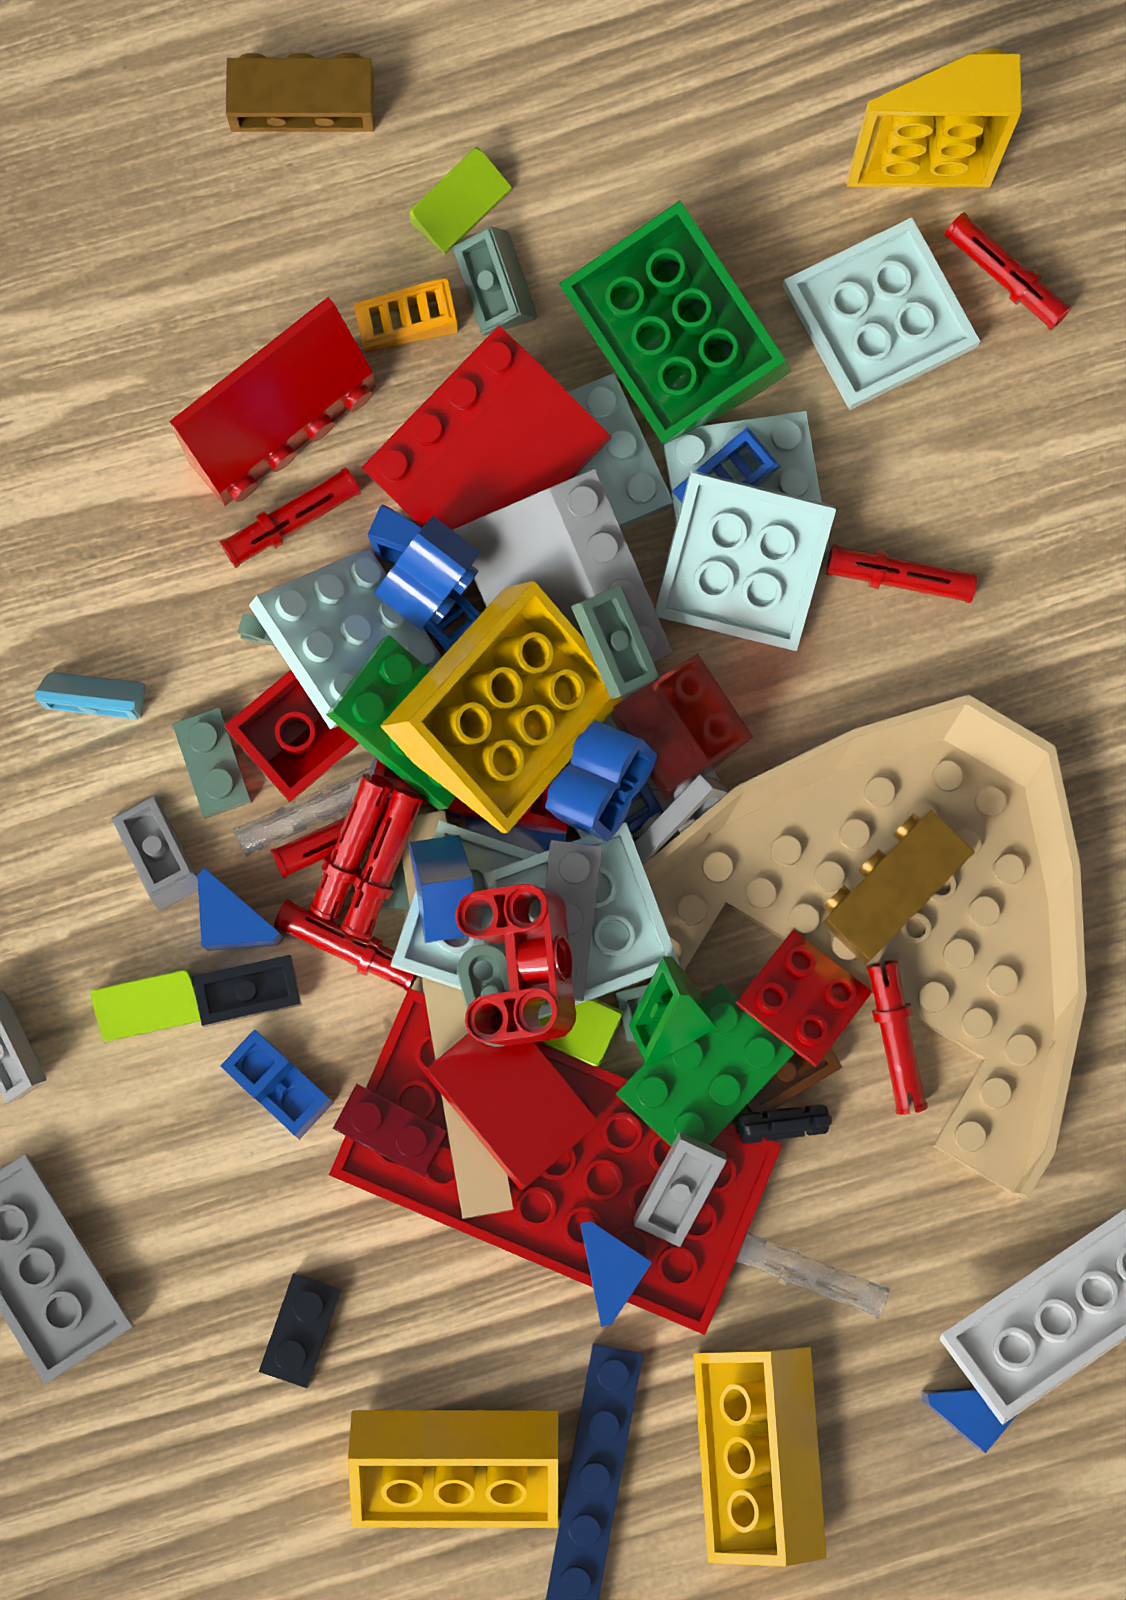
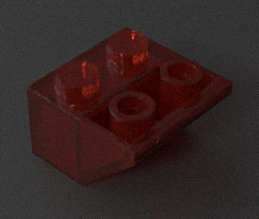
(684, 723)

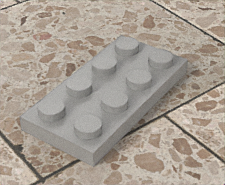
(48, 1278)

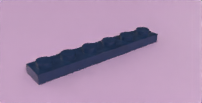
(594, 1474)

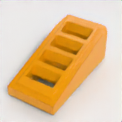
(419, 294)

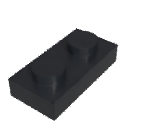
(246, 991)
(300, 1330)

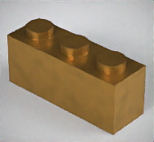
(300, 93)
(896, 885)

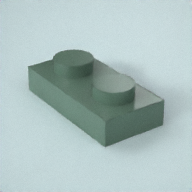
(615, 642)
(212, 763)

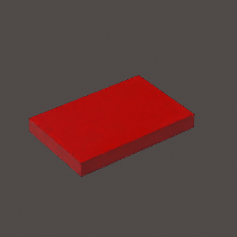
(512, 1103)

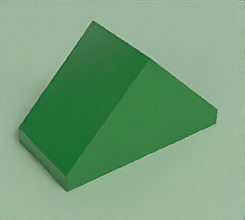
(669, 1013)

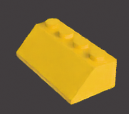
(759, 1456)
(453, 1468)

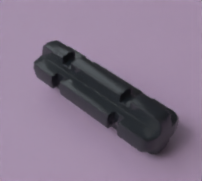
(783, 1123)

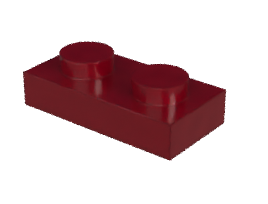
(390, 1130)

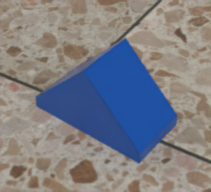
(441, 881)
(229, 921)
(613, 1270)
(967, 1414)

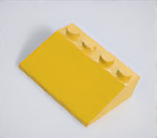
(941, 126)
(503, 706)

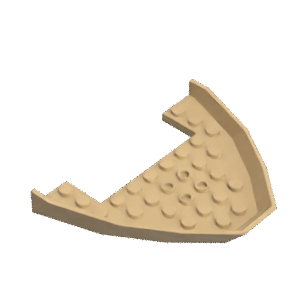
(989, 954)

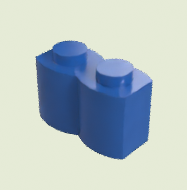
(427, 574)
(600, 780)

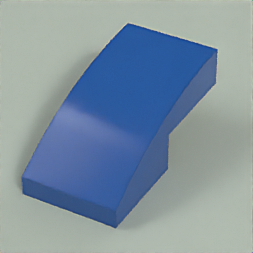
(276, 1084)

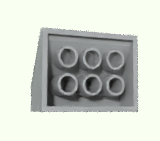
(568, 547)

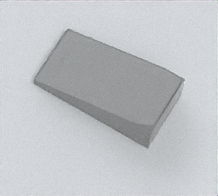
(156, 853)

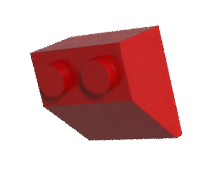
(289, 737)

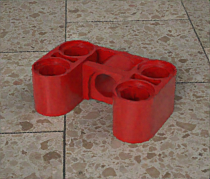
(536, 964)

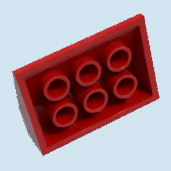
(275, 404)
(486, 438)

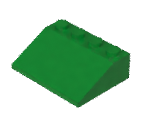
(674, 325)

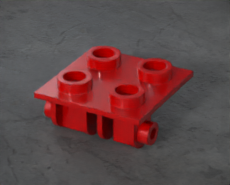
(804, 998)

